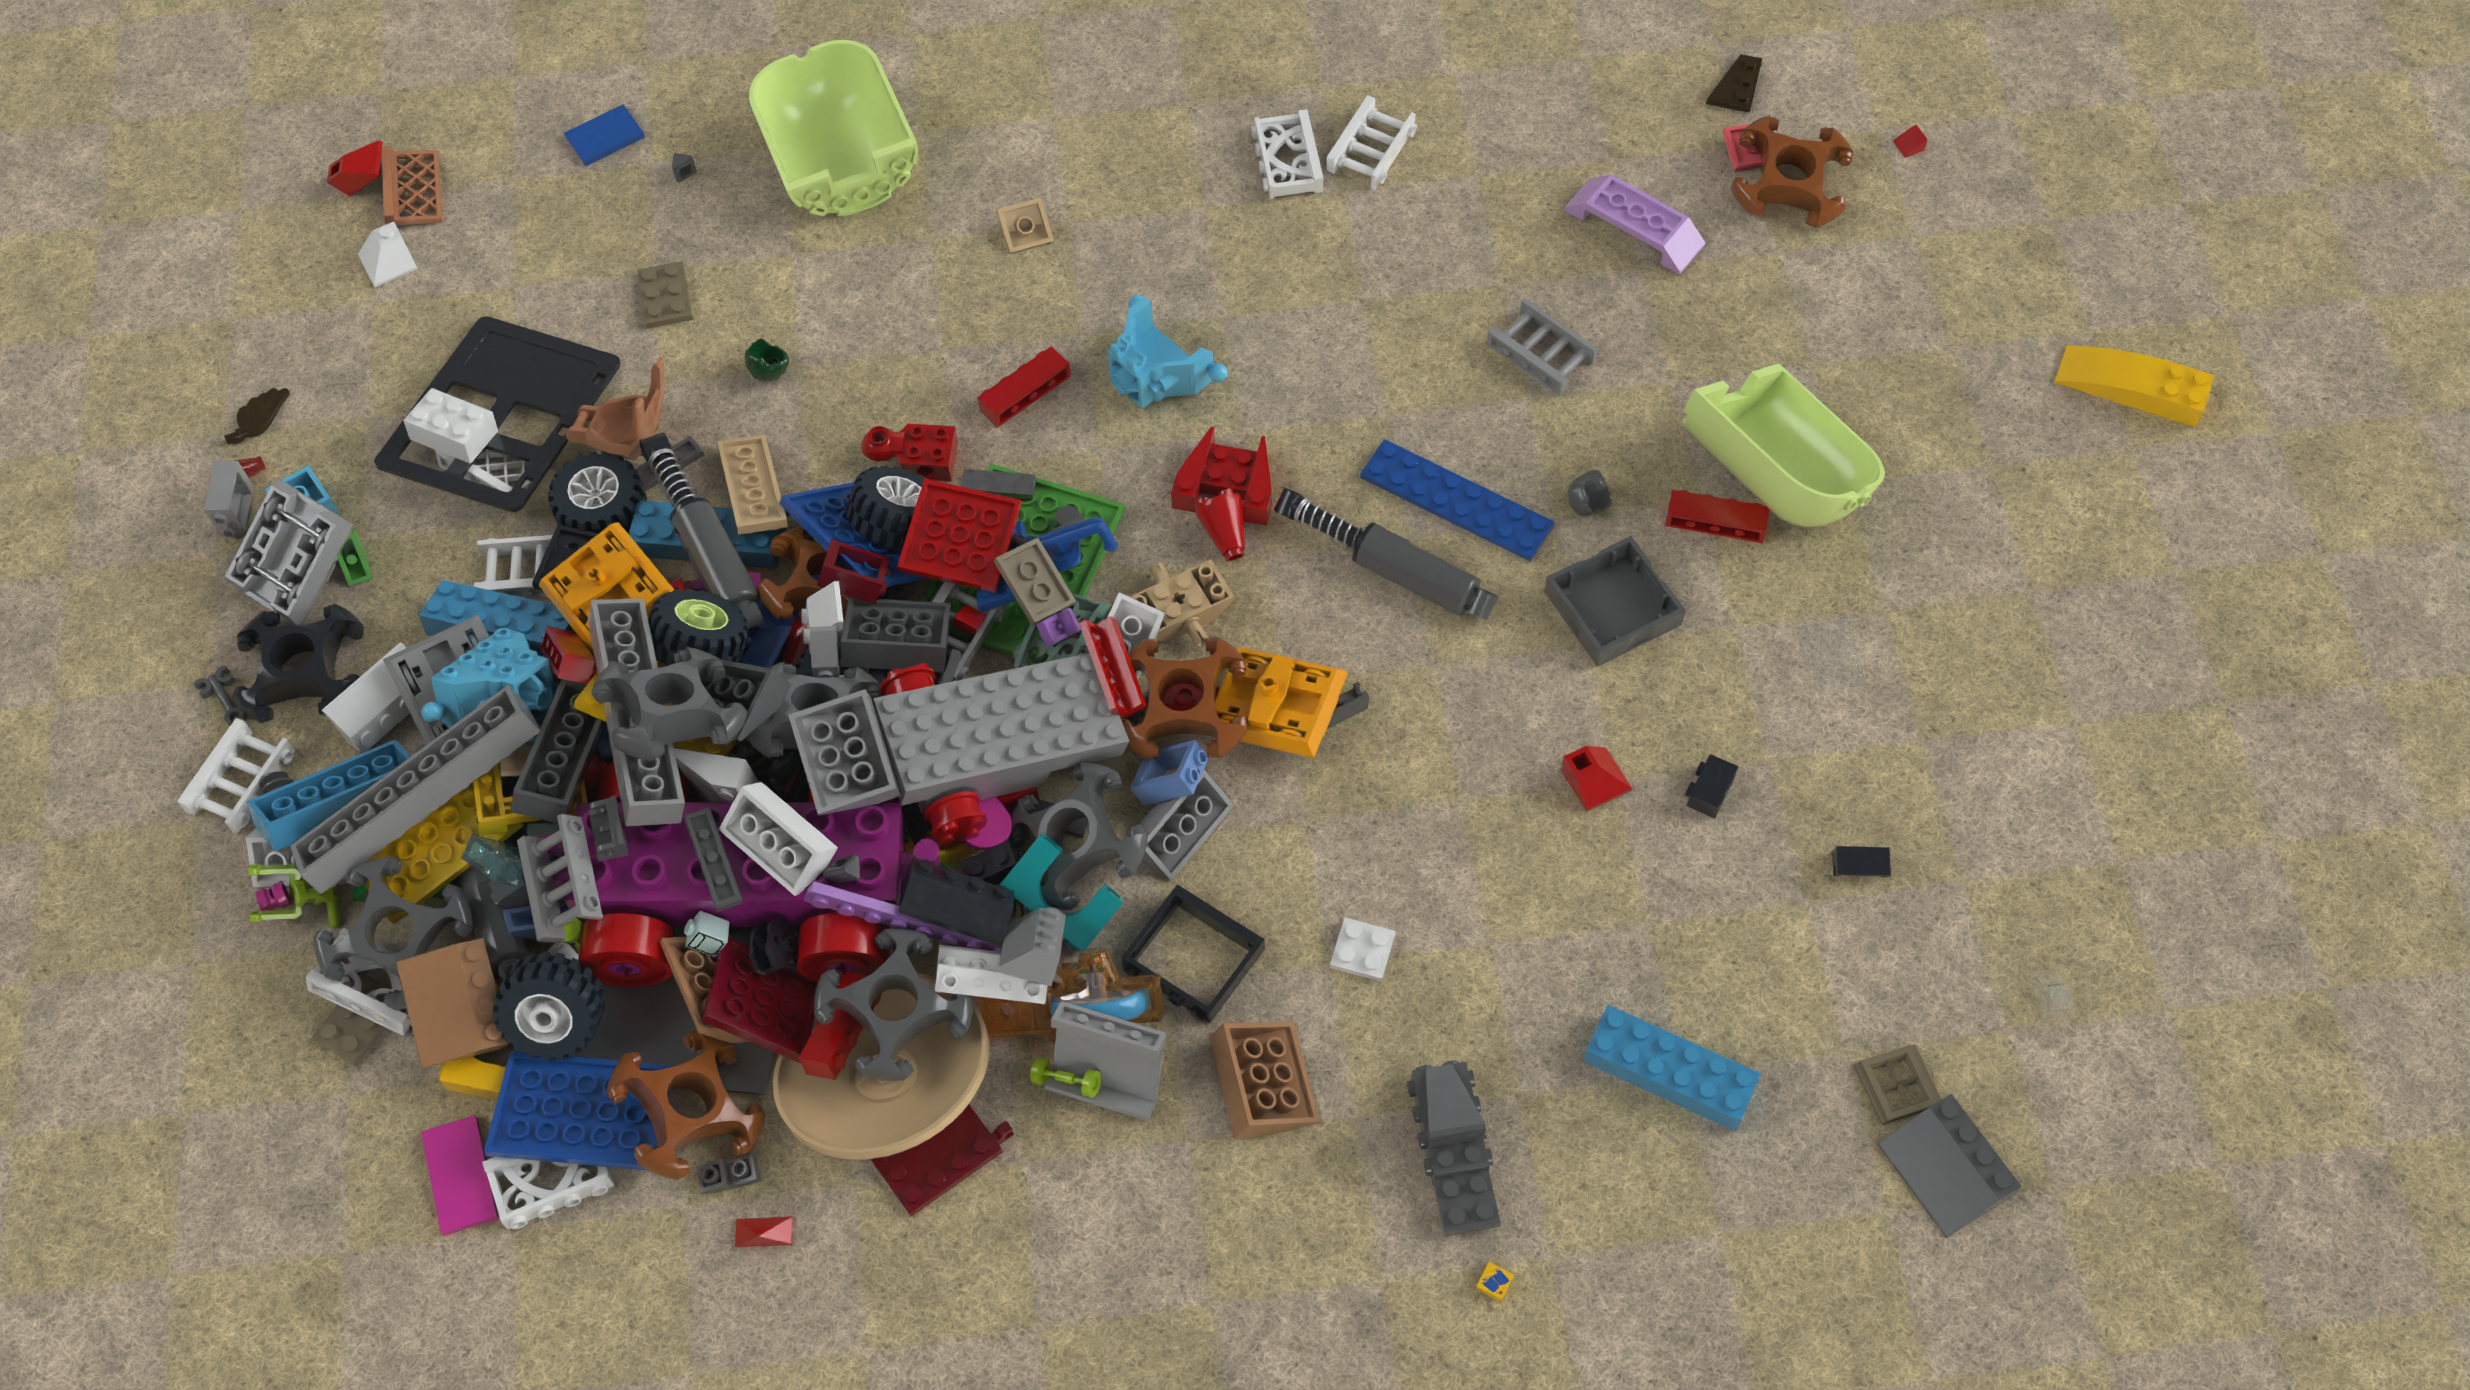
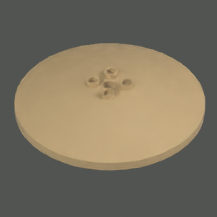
(877, 1117)

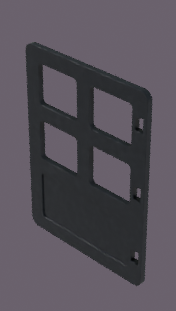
(519, 370)

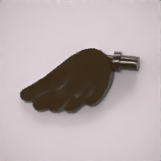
(258, 414)

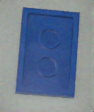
(604, 135)

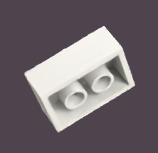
(450, 425)

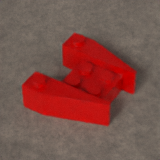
(1223, 467)

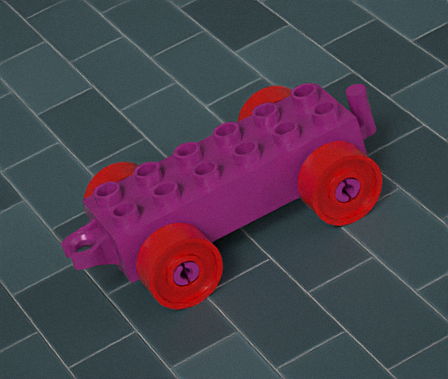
(665, 887)

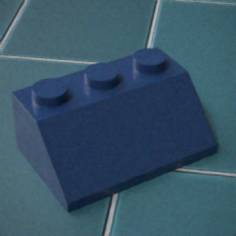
(766, 646)

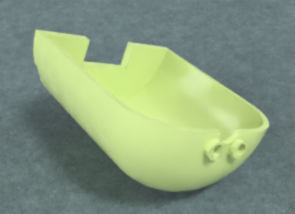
(834, 128)
(1785, 447)

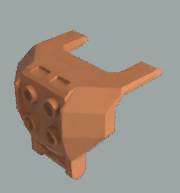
(622, 421)

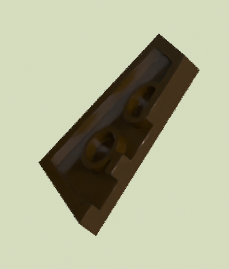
(1738, 85)

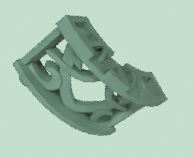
(1081, 609)

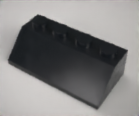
(956, 901)

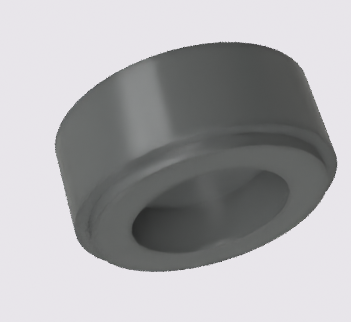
(1066, 514)

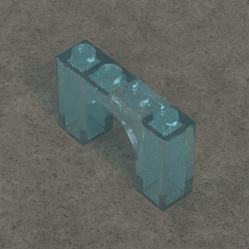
(496, 859)

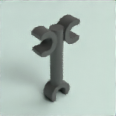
(215, 683)

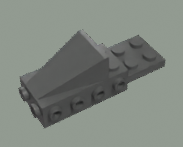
(1454, 1146)

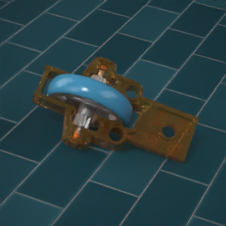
(1103, 992)

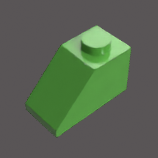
(354, 560)

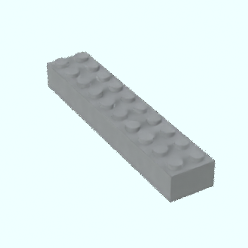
(414, 789)
(647, 789)

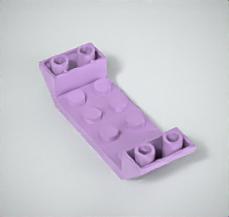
(1640, 217)

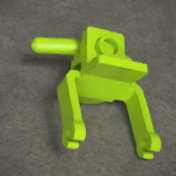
(300, 893)

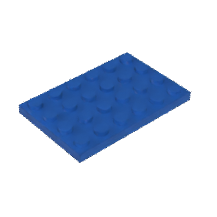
(825, 518)
(565, 1114)

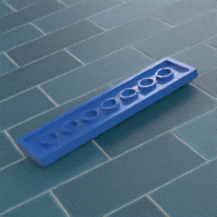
(1457, 500)

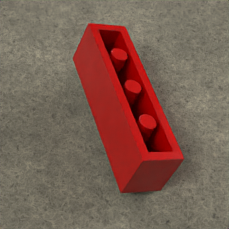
(1024, 386)
(1717, 516)
(568, 655)
(832, 1043)

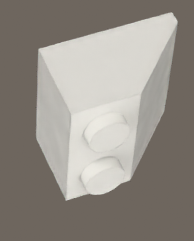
(823, 610)

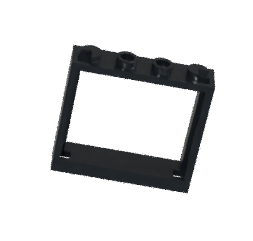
(1215, 919)

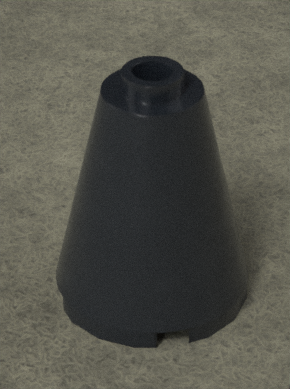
(780, 773)

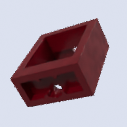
(850, 582)

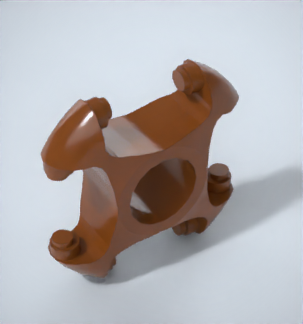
(1808, 156)
(808, 560)
(1199, 720)
(670, 1127)

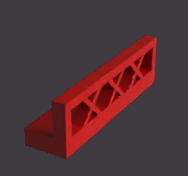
(1113, 667)

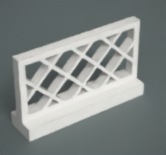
(478, 473)

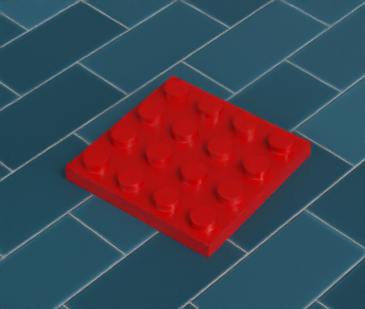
(959, 535)

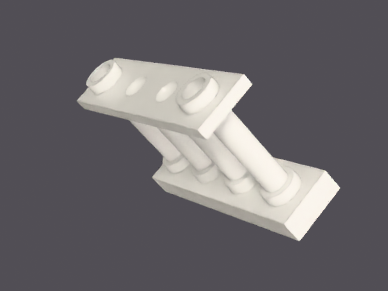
(1358, 127)
(515, 547)
(217, 763)
(976, 974)

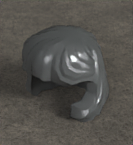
(1589, 493)

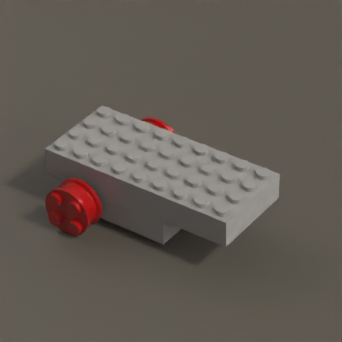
(991, 735)

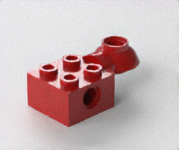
(917, 447)

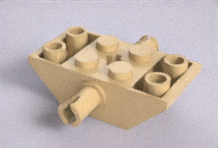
(1187, 600)

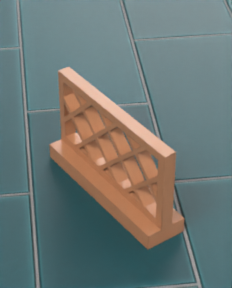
(391, 192)

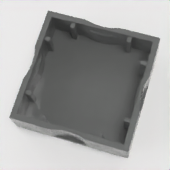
(1614, 601)

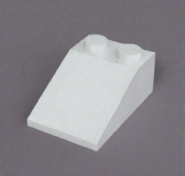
(1135, 621)

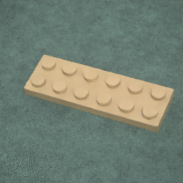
(752, 484)

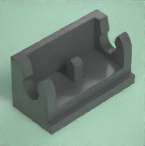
(1349, 704)
(608, 829)

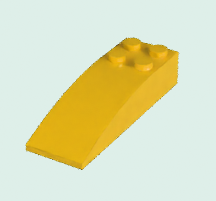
(2137, 381)

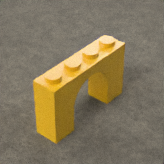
(472, 1077)

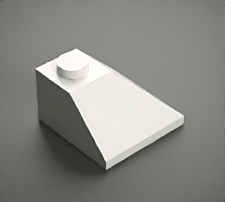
(386, 255)

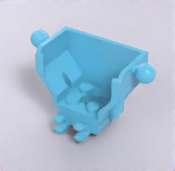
(1151, 366)
(484, 671)

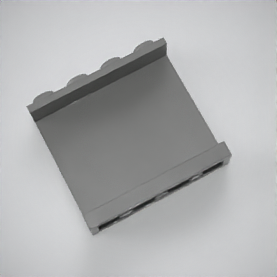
(1122, 1052)

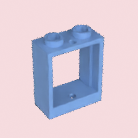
(1154, 786)

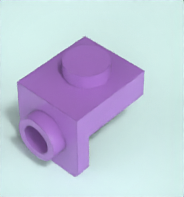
(1058, 627)

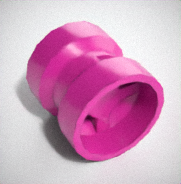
(273, 897)

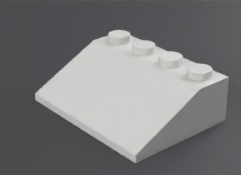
(714, 776)

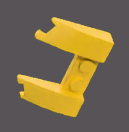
(495, 811)

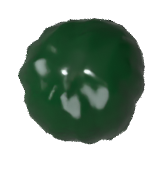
(765, 360)

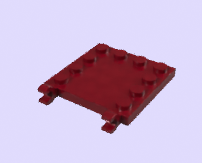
(942, 1161)

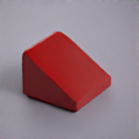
(1911, 141)
(969, 620)

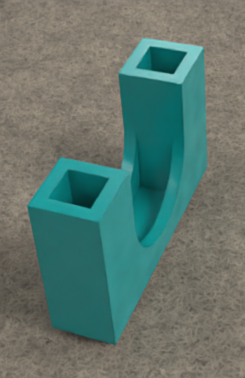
(1079, 926)

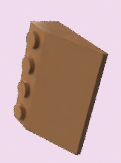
(694, 976)
(451, 1003)
(1263, 1078)

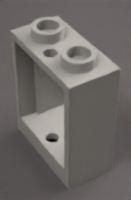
(229, 498)

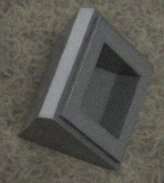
(683, 166)
(843, 870)

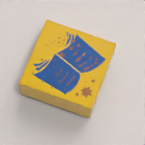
(1495, 1281)

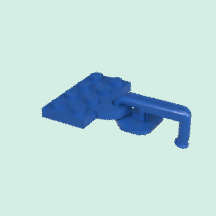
(1062, 548)

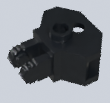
(777, 946)

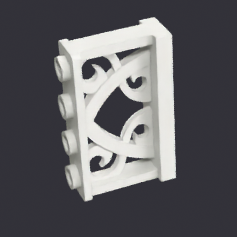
(1299, 130)
(353, 999)
(548, 1200)

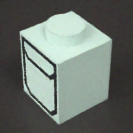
(706, 933)

